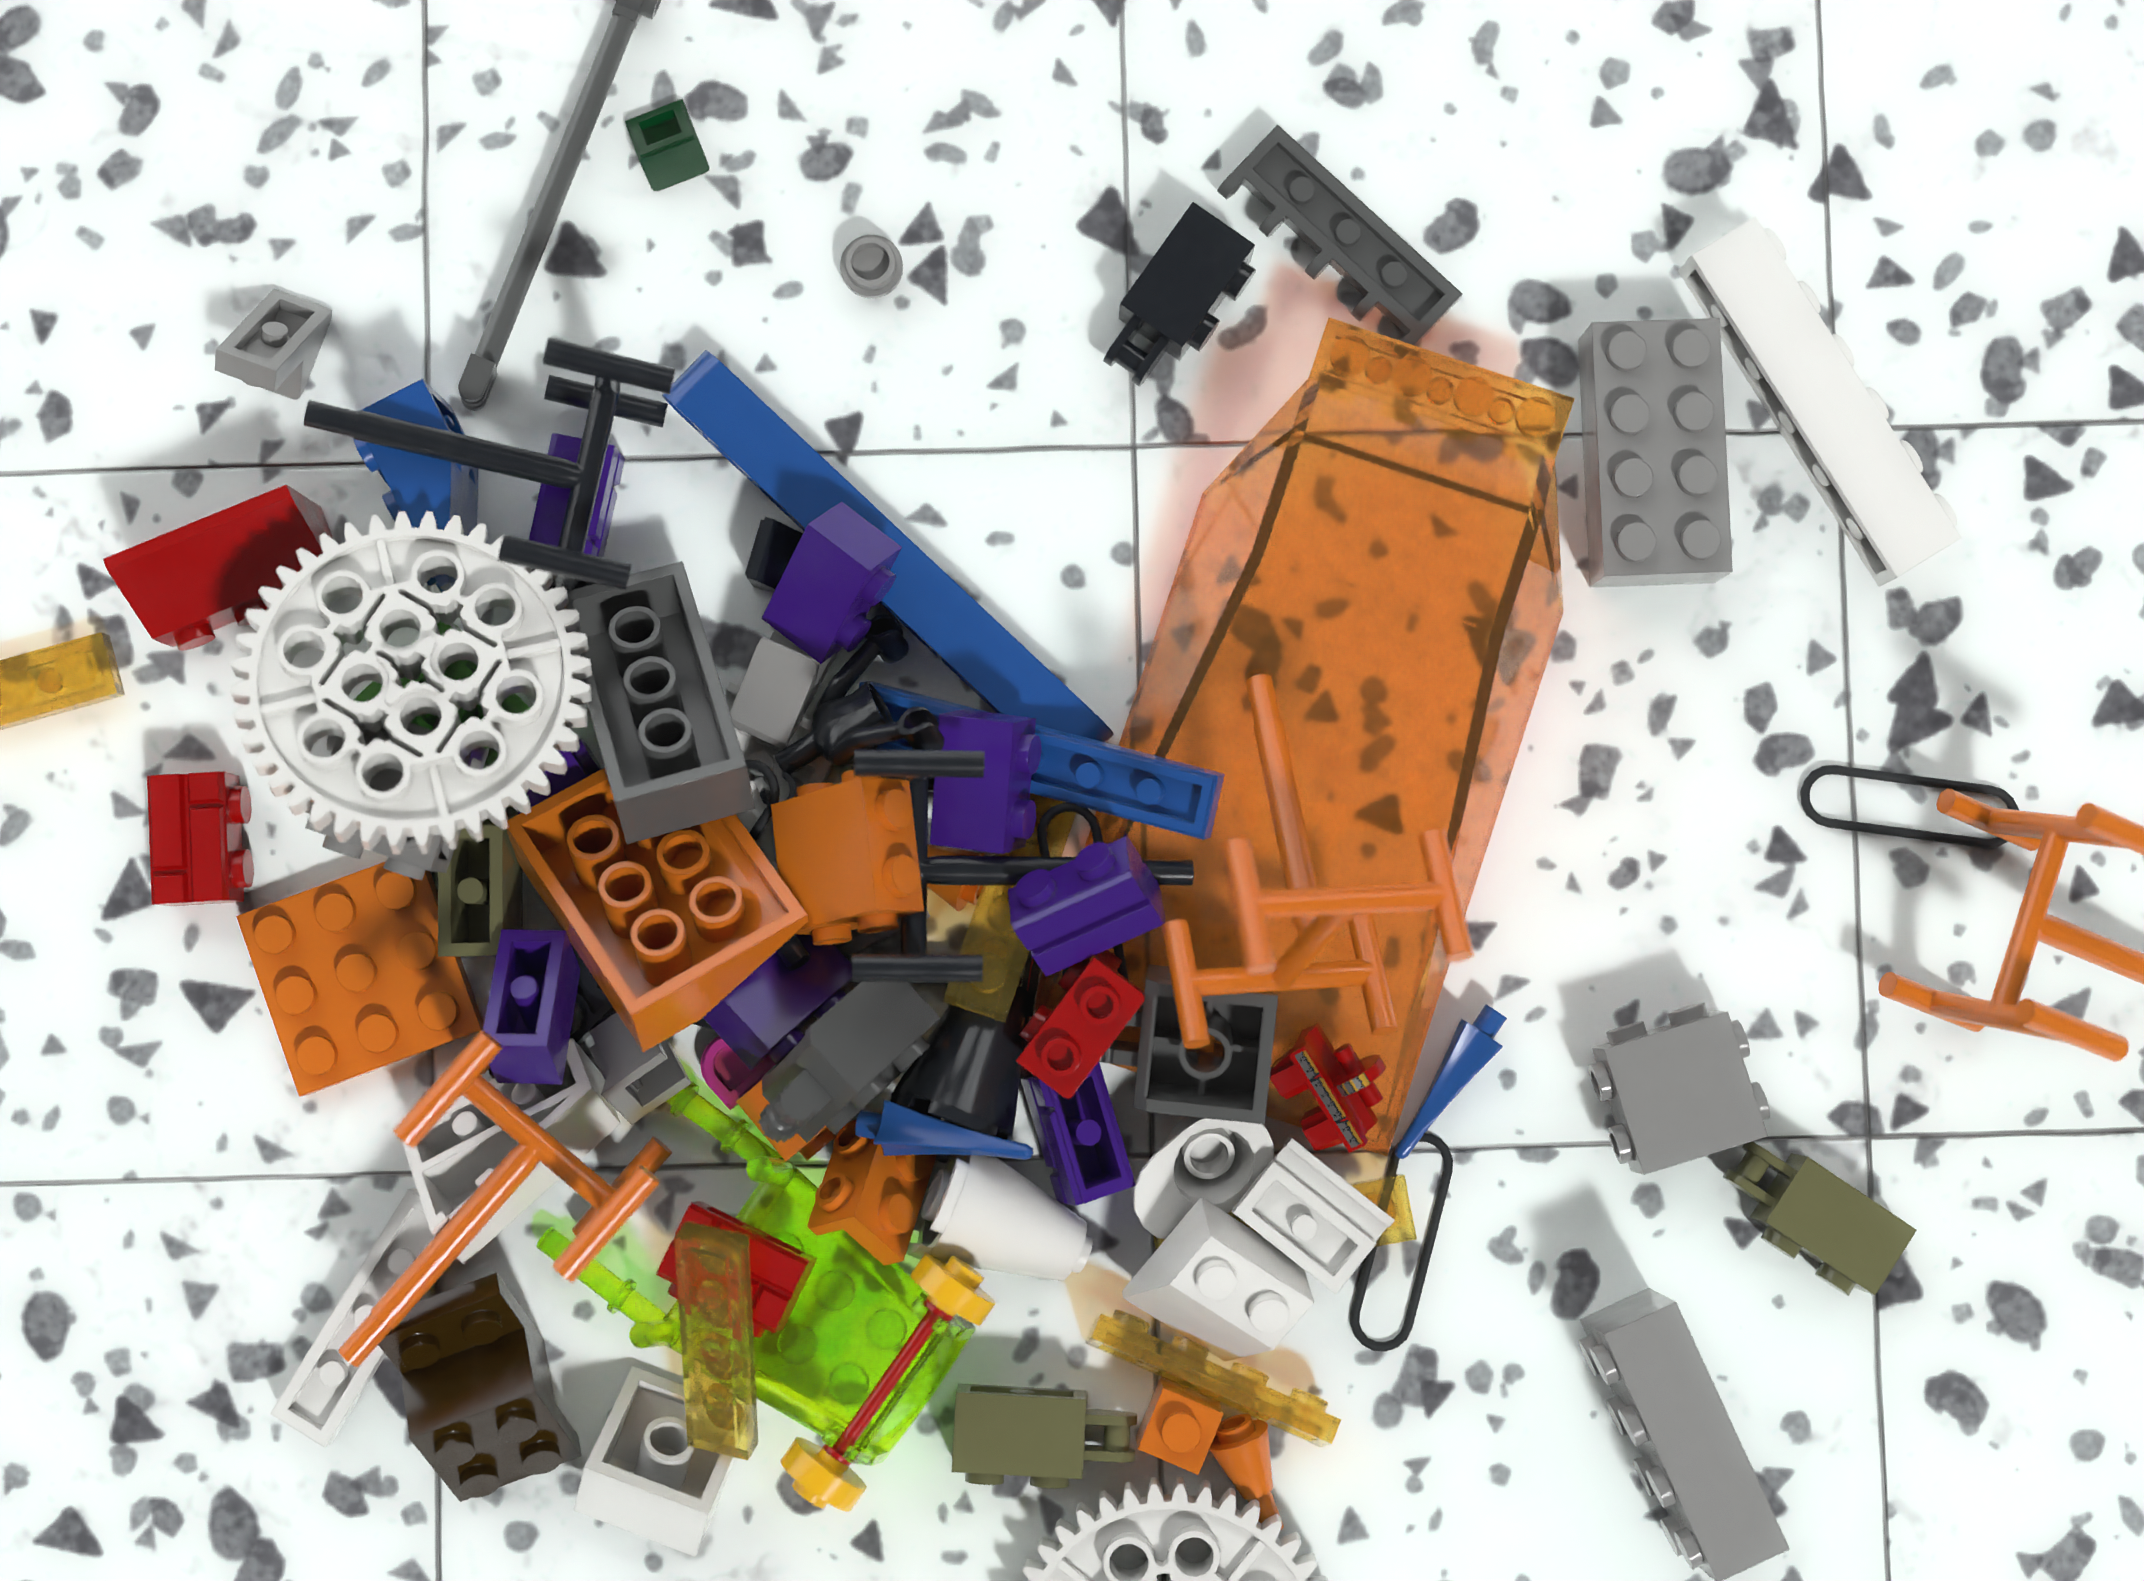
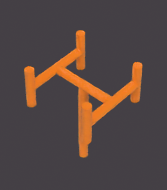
(2051, 837)
(1314, 910)
(610, 1203)

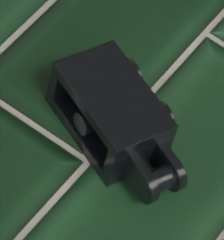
(1181, 292)

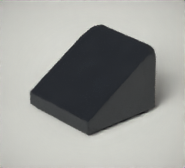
(771, 553)

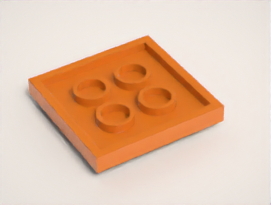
(358, 976)

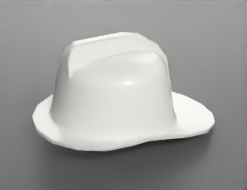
(1197, 1161)

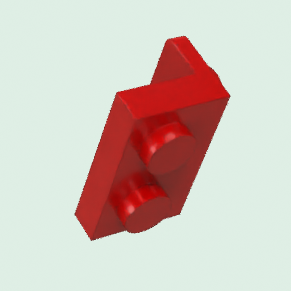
(1083, 1024)

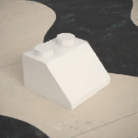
(1221, 1285)
(646, 1473)

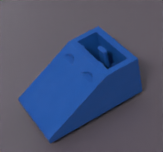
(421, 481)

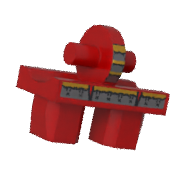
(1339, 1084)

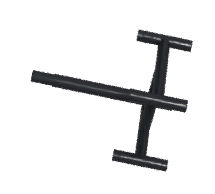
(603, 401)
(913, 963)

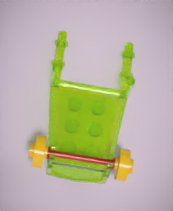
(860, 1342)

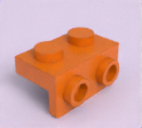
(871, 1195)

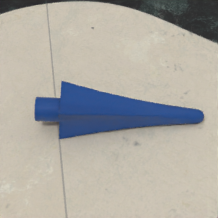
(1466, 1055)
(913, 1133)

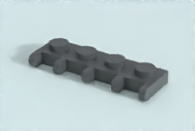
(1343, 235)

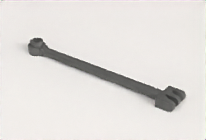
(482, 366)

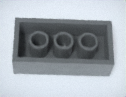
(659, 705)

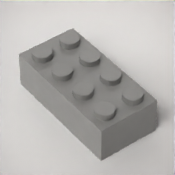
(1655, 452)
(1683, 1435)

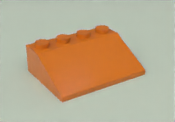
(659, 918)

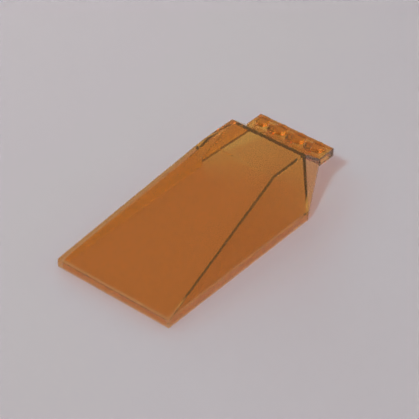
(1404, 595)

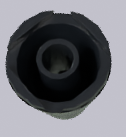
(969, 1070)

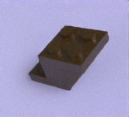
(479, 1389)

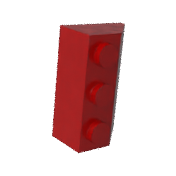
(214, 567)

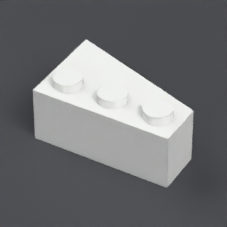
(469, 1145)

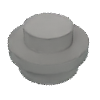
(871, 266)

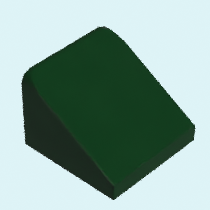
(667, 145)

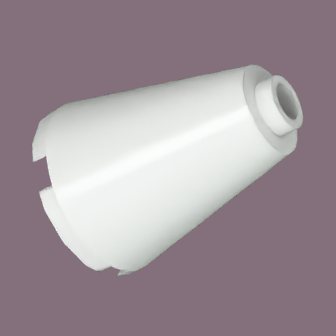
(998, 1221)

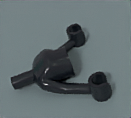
(862, 717)

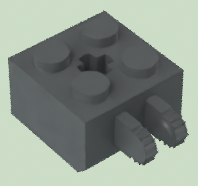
(845, 1060)
(1193, 1083)

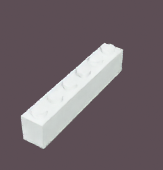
(1820, 401)

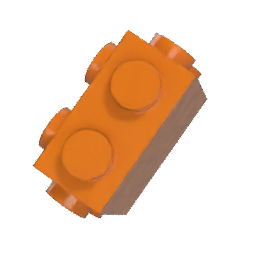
(849, 855)

